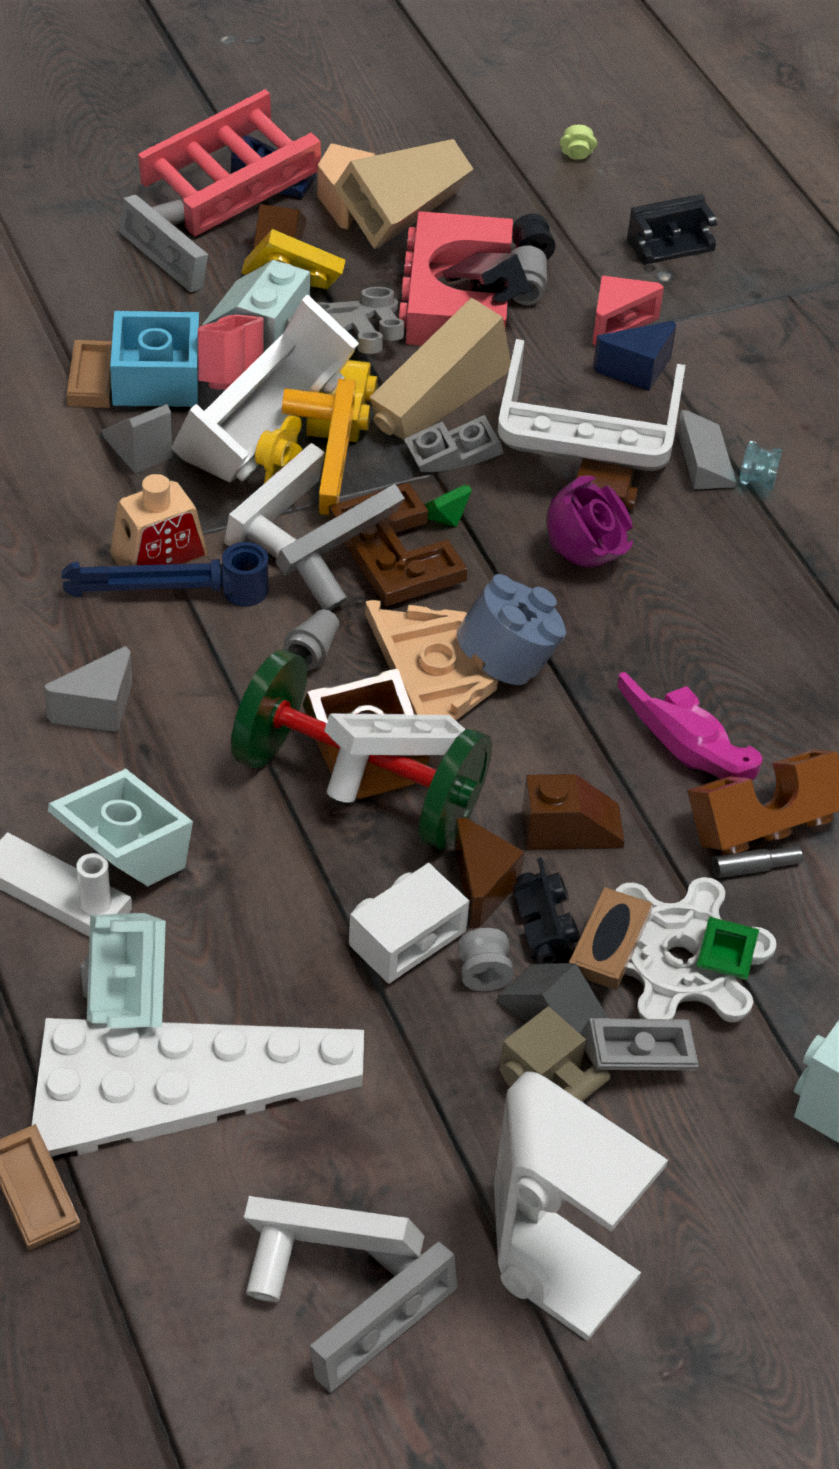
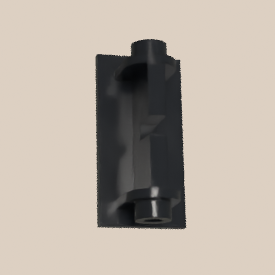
(543, 897)

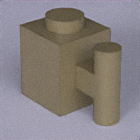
(552, 1050)

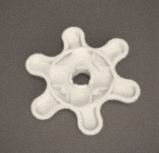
(670, 981)

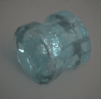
(760, 465)

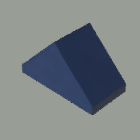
(635, 353)

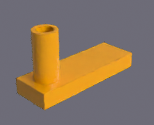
(339, 411)

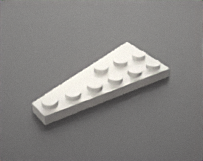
(178, 1076)

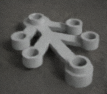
(374, 304)

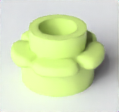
(578, 142)

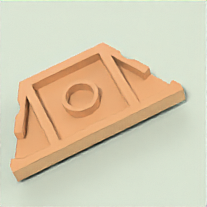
(429, 659)

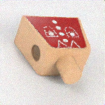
(157, 526)

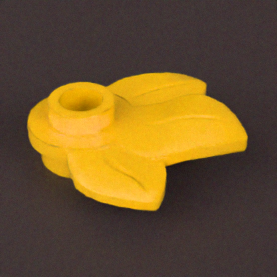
(278, 447)

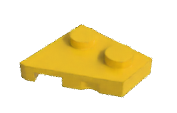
(276, 246)

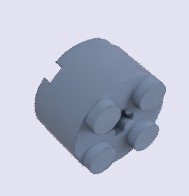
(512, 630)

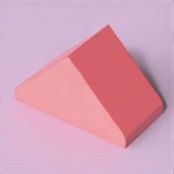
(626, 304)

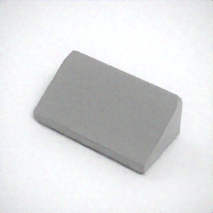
(705, 452)
(640, 1044)

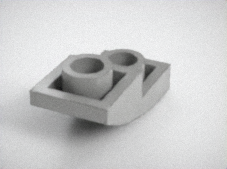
(444, 450)

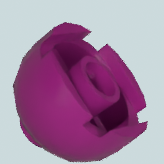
(588, 523)

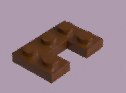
(388, 565)

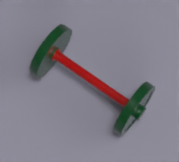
(272, 709)

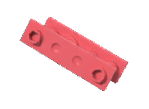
(233, 191)

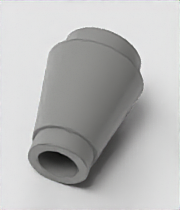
(313, 638)

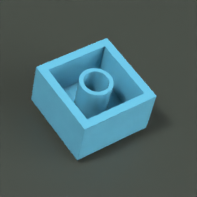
(154, 358)

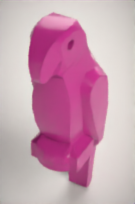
(691, 732)

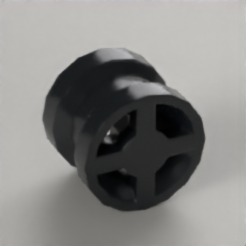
(535, 232)

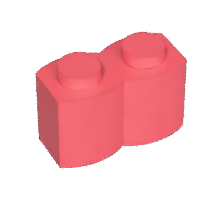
(229, 348)

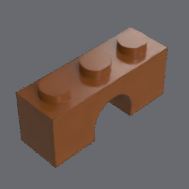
(731, 815)

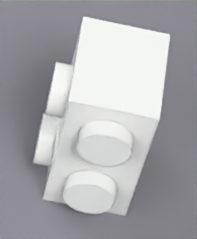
(408, 922)

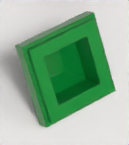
(449, 506)

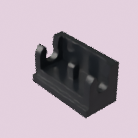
(671, 229)
(492, 274)

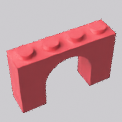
(437, 245)

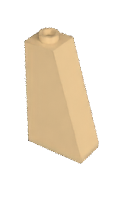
(393, 186)
(444, 372)

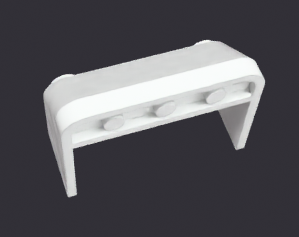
(302, 358)
(584, 434)
(555, 1154)

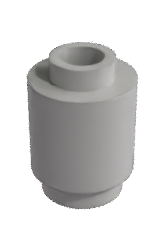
(535, 268)

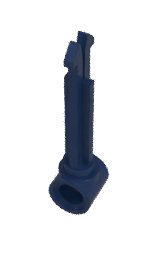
(241, 575)

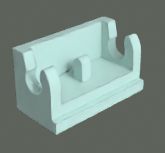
(126, 970)

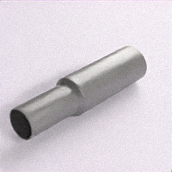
(755, 861)

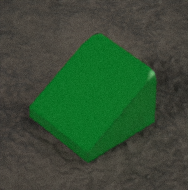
(728, 948)

